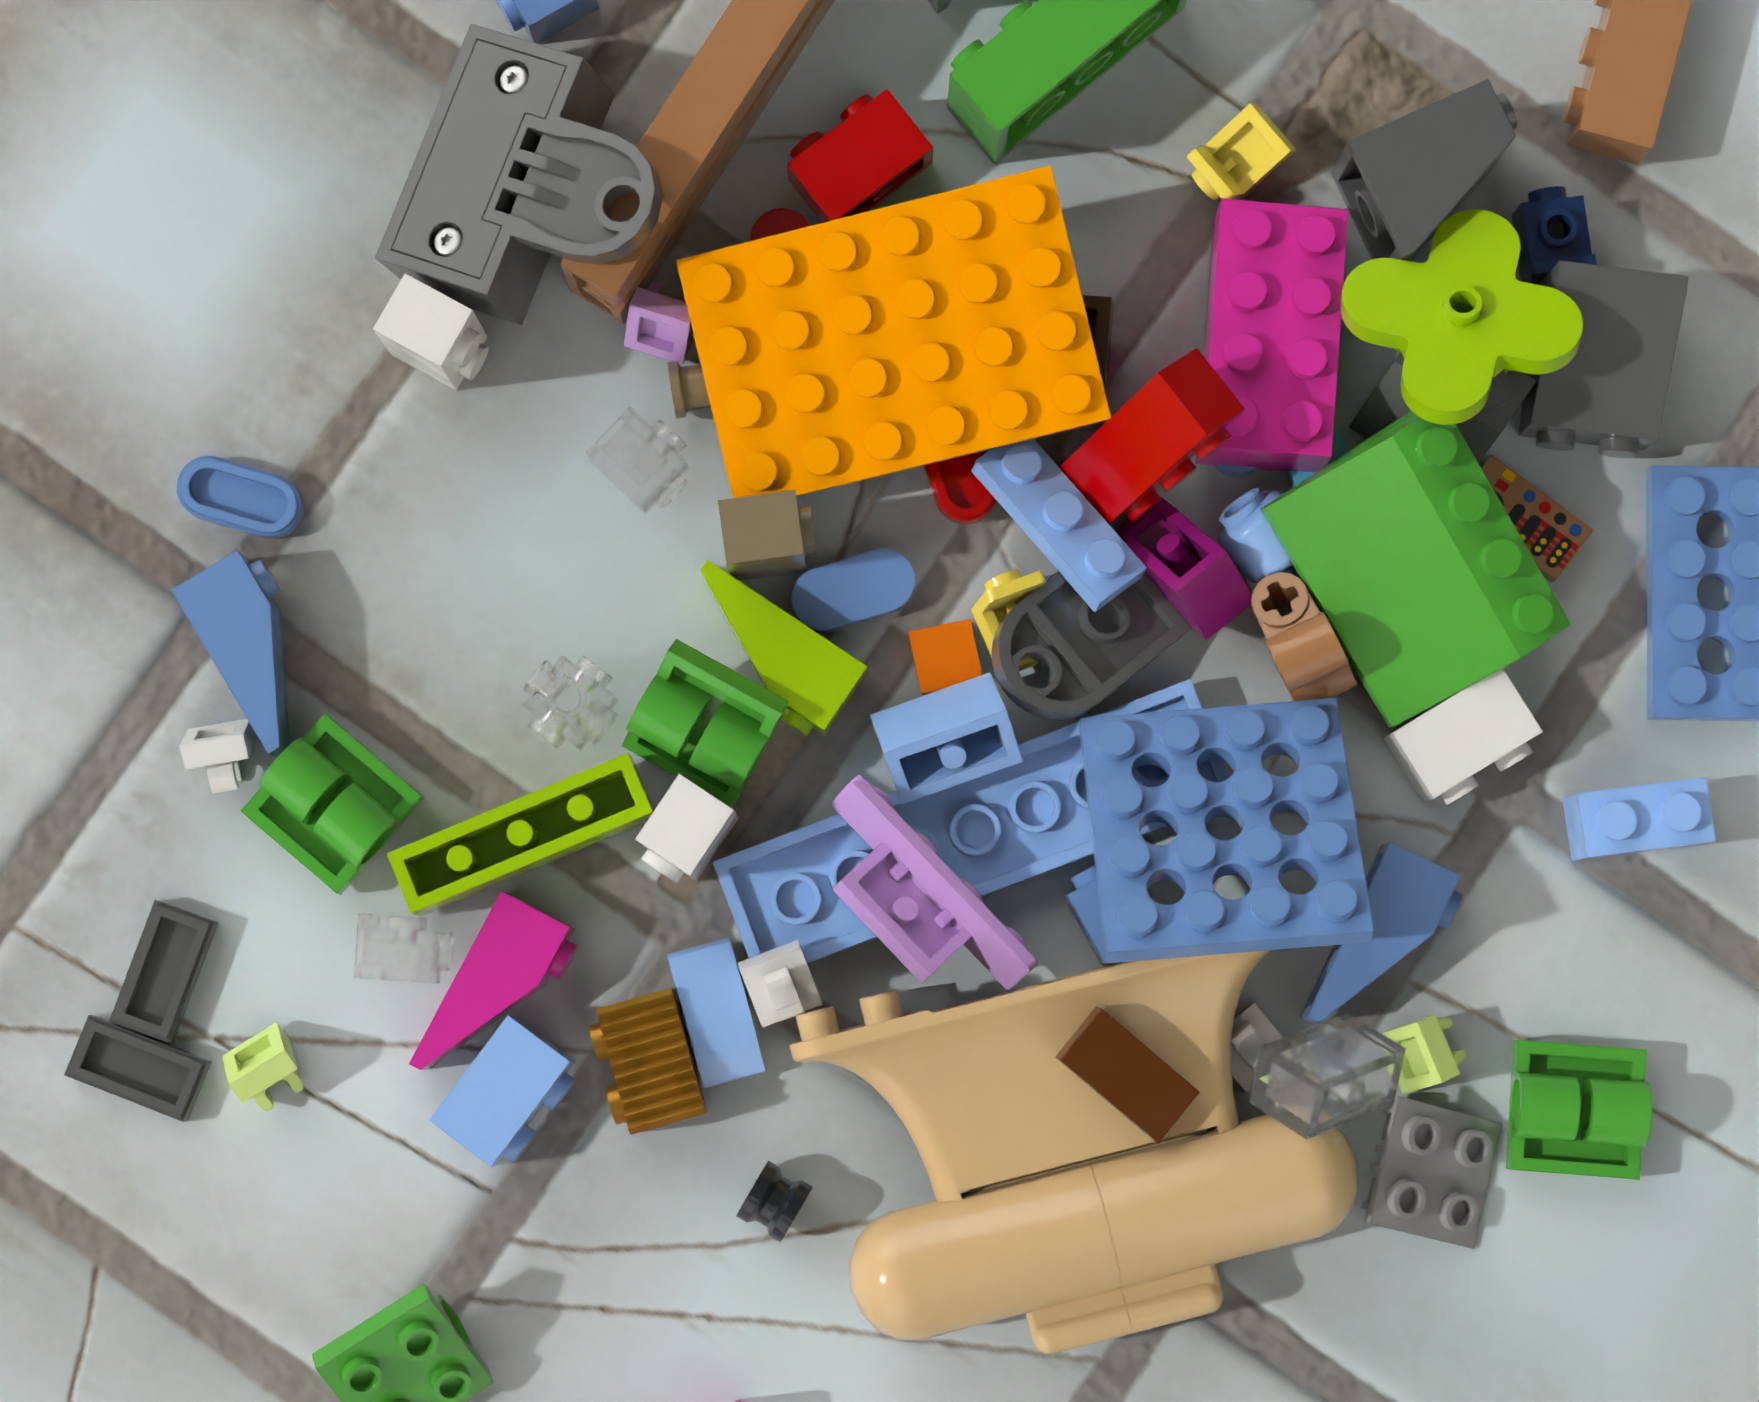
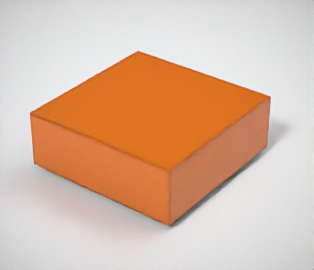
(944, 655)

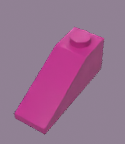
(503, 968)

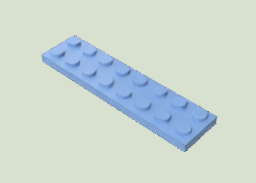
(983, 829)

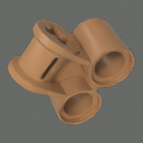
(1301, 641)

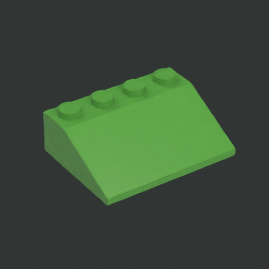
(1415, 566)

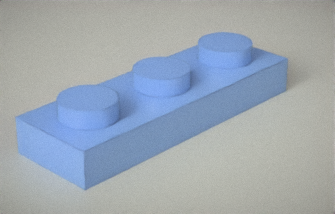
(1059, 521)

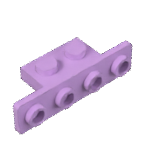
(916, 899)

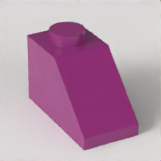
(1188, 568)

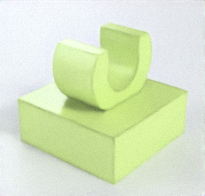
(1427, 1053)
(260, 1064)

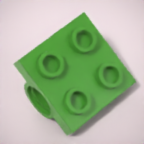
(704, 722)
(331, 803)
(1578, 1109)
(405, 1355)

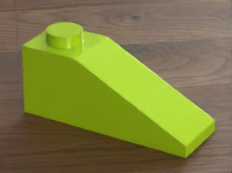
(787, 654)

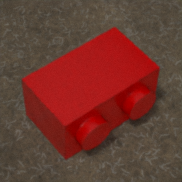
(859, 159)

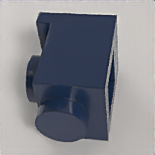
(1538, 249)

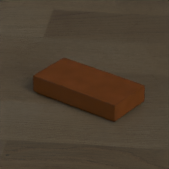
(1127, 1074)

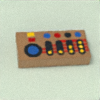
(1544, 525)

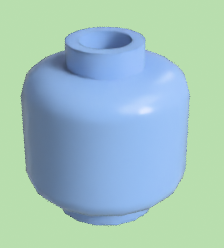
(1250, 537)

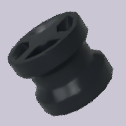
(774, 1201)

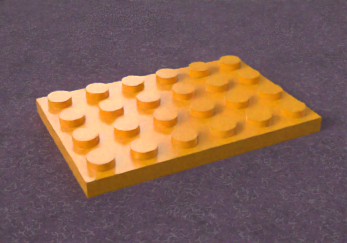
(895, 337)

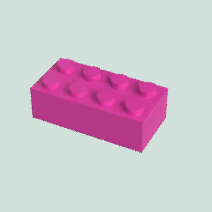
(1276, 330)

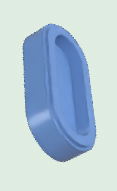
(240, 497)
(853, 590)

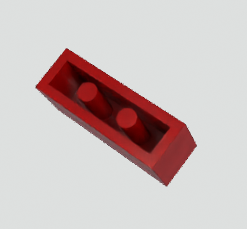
(1154, 438)

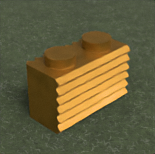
(648, 1061)

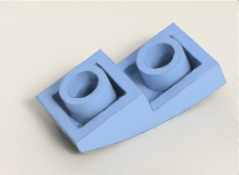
(715, 1012)

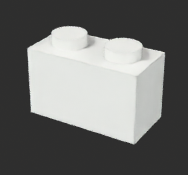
(432, 333)
(1464, 736)
(685, 830)

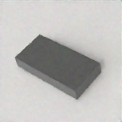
(163, 971)
(138, 1068)

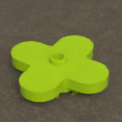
(1461, 316)

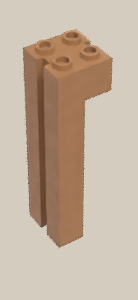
(700, 134)

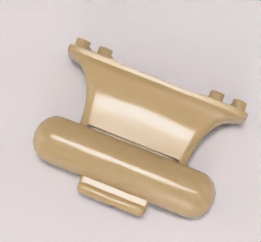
(1065, 1194)

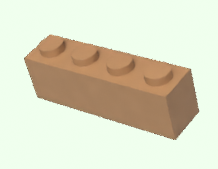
(1625, 77)

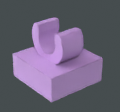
(658, 324)

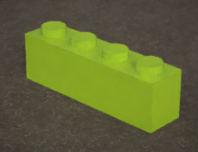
(521, 835)

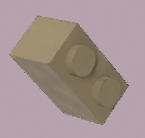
(766, 535)

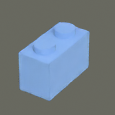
(946, 738)
(1639, 819)
(504, 1092)

